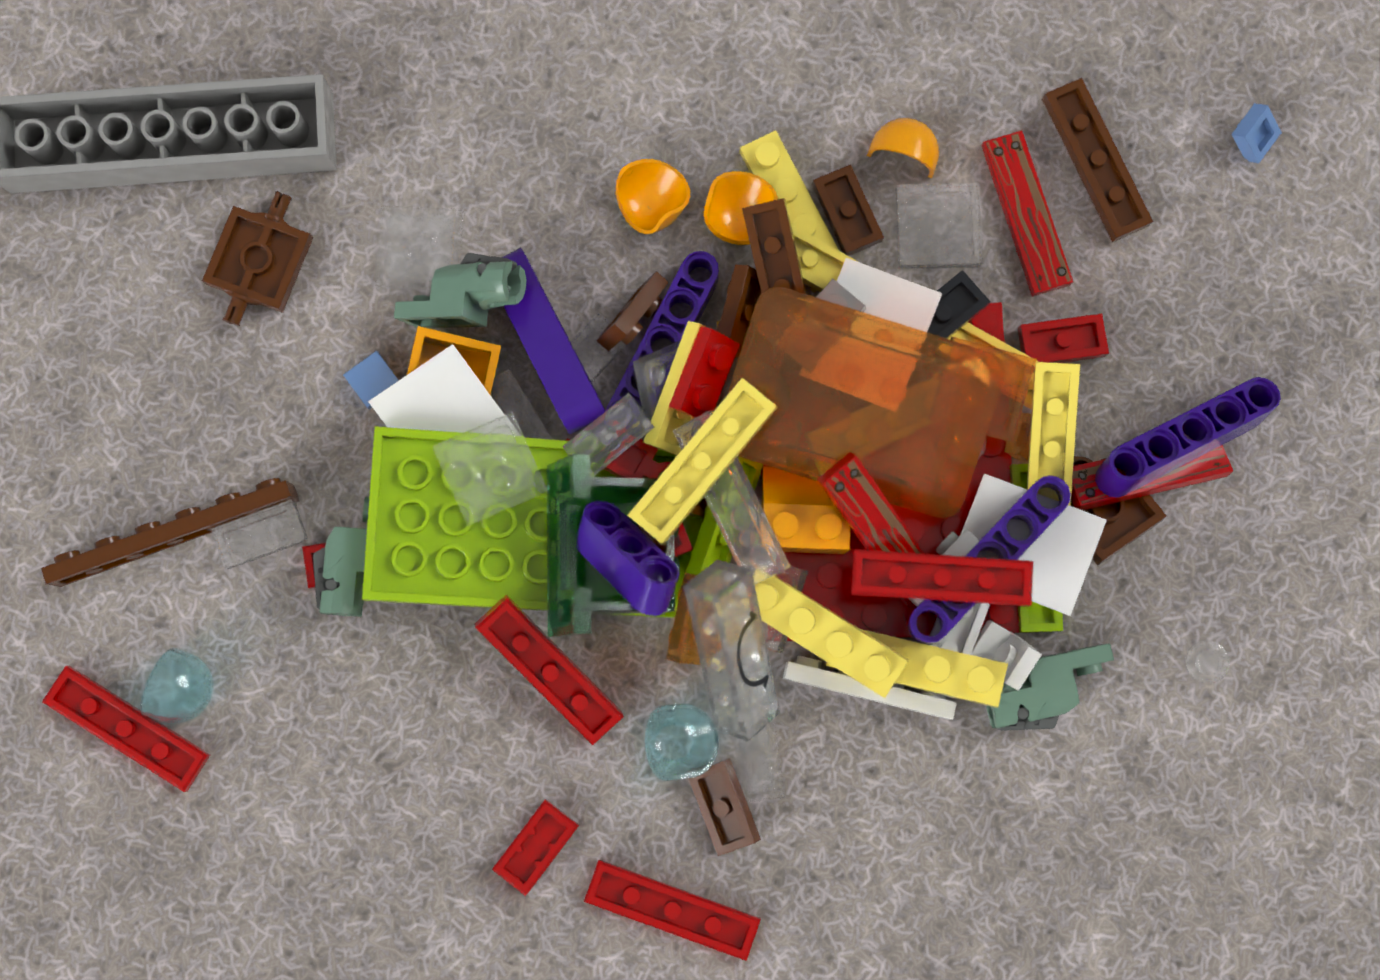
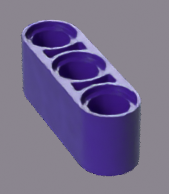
(627, 558)

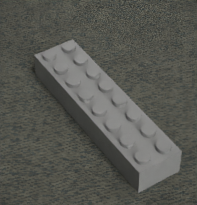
(166, 133)

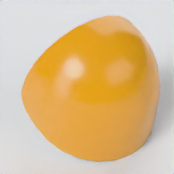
(908, 138)
(655, 186)
(725, 202)

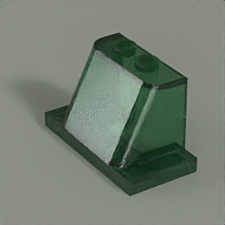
(572, 582)

